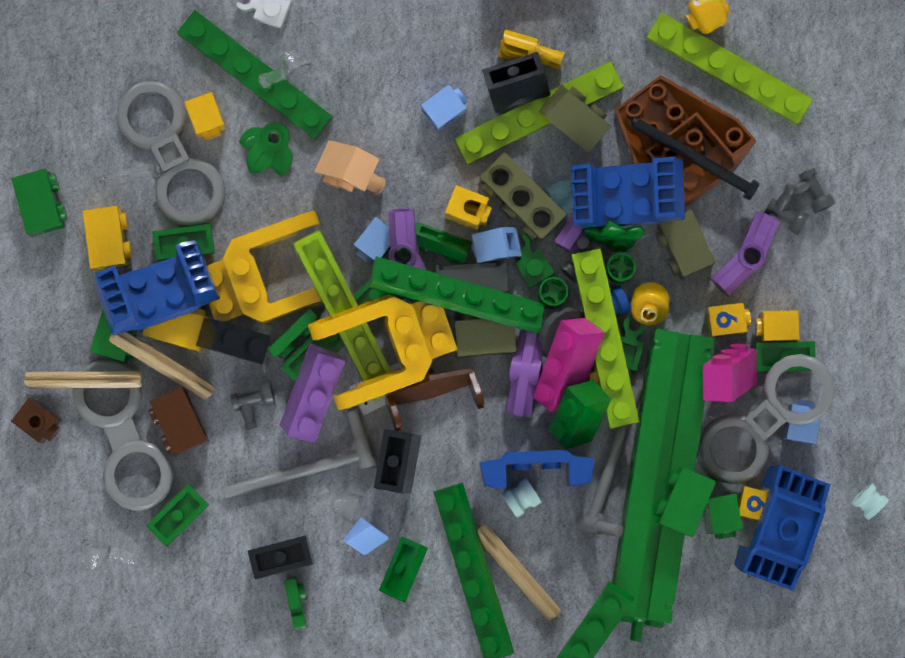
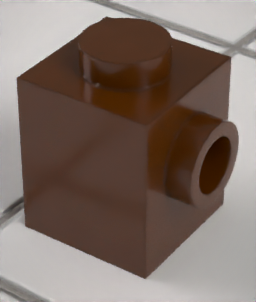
(37, 421)

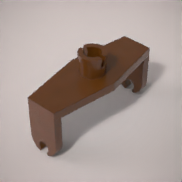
(432, 387)

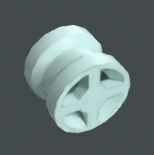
(870, 501)

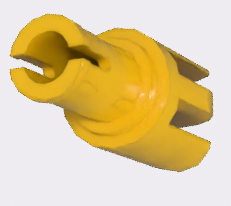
(518, 45)

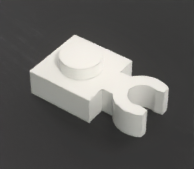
(268, 11)

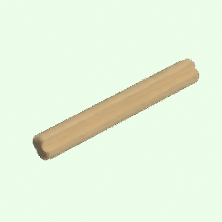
(162, 364)
(102, 379)
(518, 573)

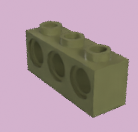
(520, 182)

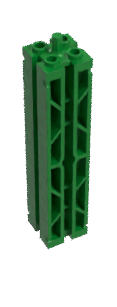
(663, 442)

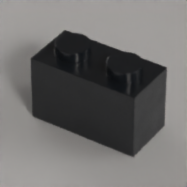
(516, 82)
(233, 340)
(397, 461)
(281, 557)

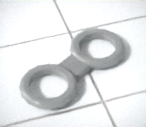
(170, 153)
(766, 419)
(124, 440)

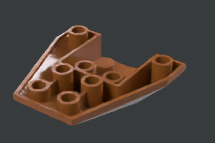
(689, 122)

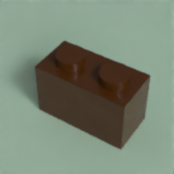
(178, 421)

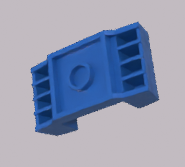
(628, 193)
(156, 291)
(578, 469)
(785, 527)

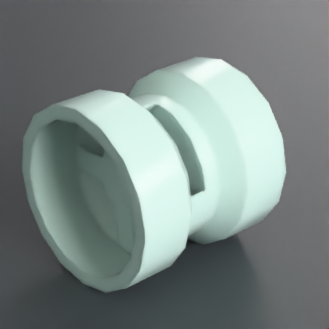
(521, 498)

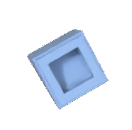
(365, 537)

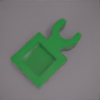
(533, 265)
(632, 347)
(295, 594)

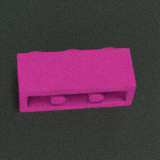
(568, 360)
(730, 373)

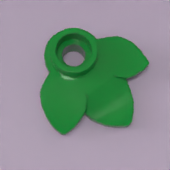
(264, 151)
(615, 236)

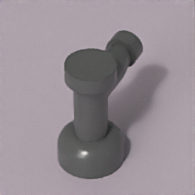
(810, 183)
(779, 206)
(584, 245)
(245, 401)

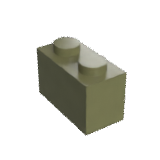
(575, 118)
(685, 245)
(483, 337)

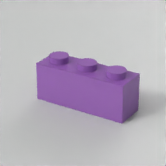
(312, 393)

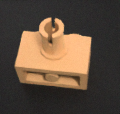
(349, 168)

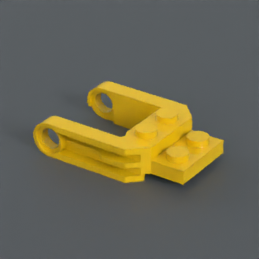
(241, 282)
(417, 335)

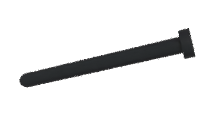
(696, 158)

